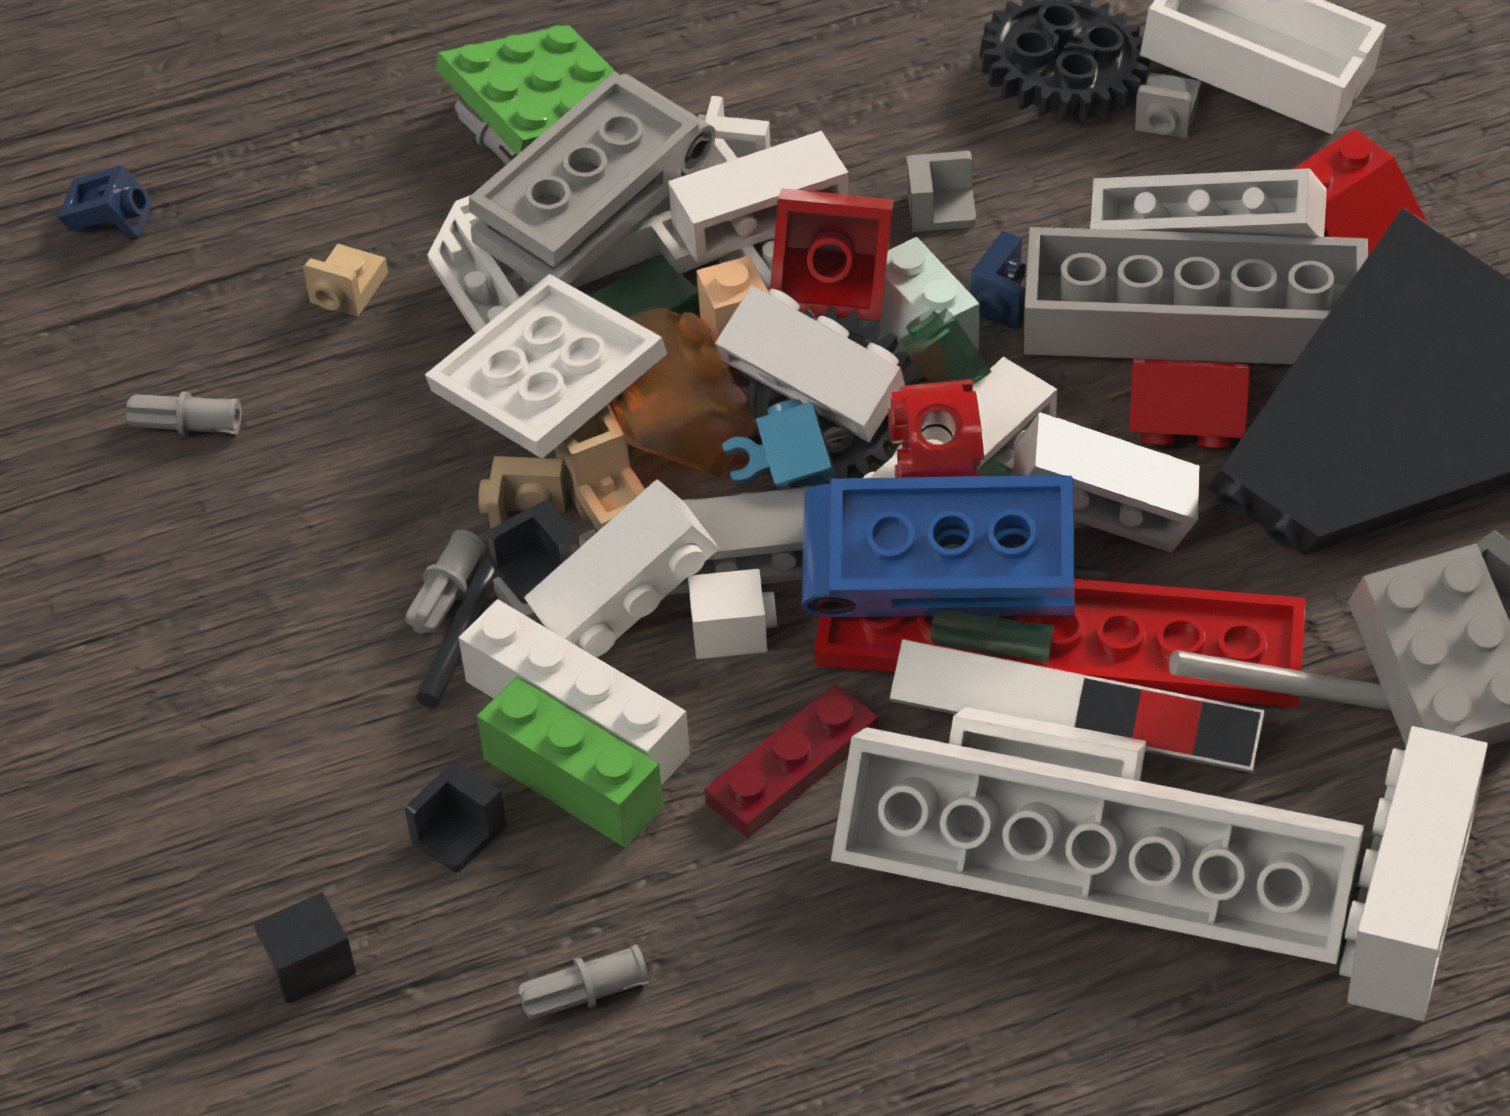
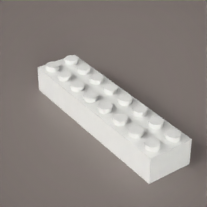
(1098, 844)

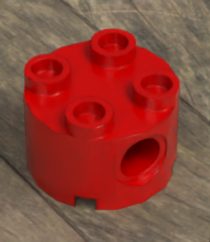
(941, 413)

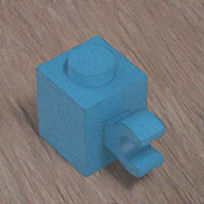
(791, 448)

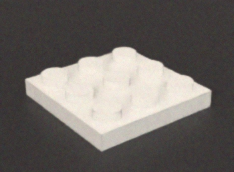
(546, 365)

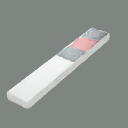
(1168, 721)

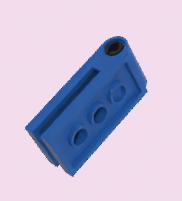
(882, 541)

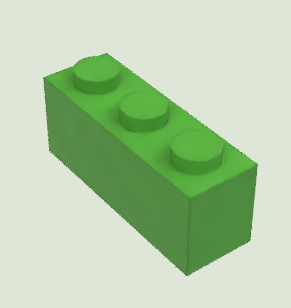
(571, 761)

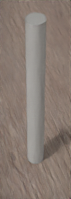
(1278, 679)

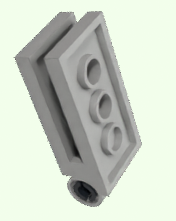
(587, 179)

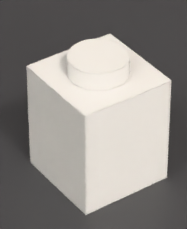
(730, 613)

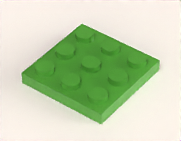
(524, 80)

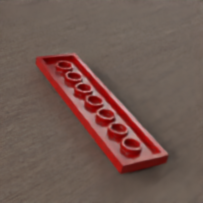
(1117, 636)

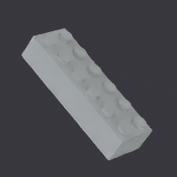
(1182, 293)

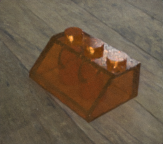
(686, 399)

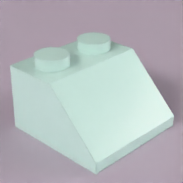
(920, 283)

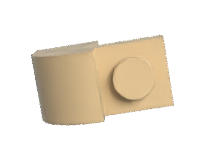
(599, 469)

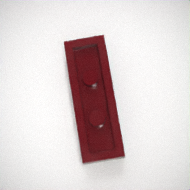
(789, 760)

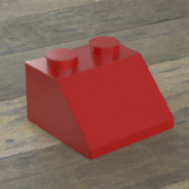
(1362, 188)
(832, 251)
(1189, 400)

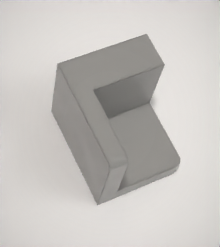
(940, 191)

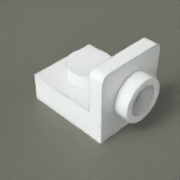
(741, 135)

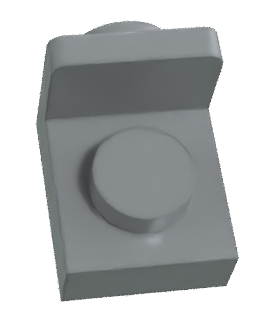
(1167, 105)

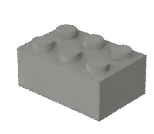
(1439, 644)

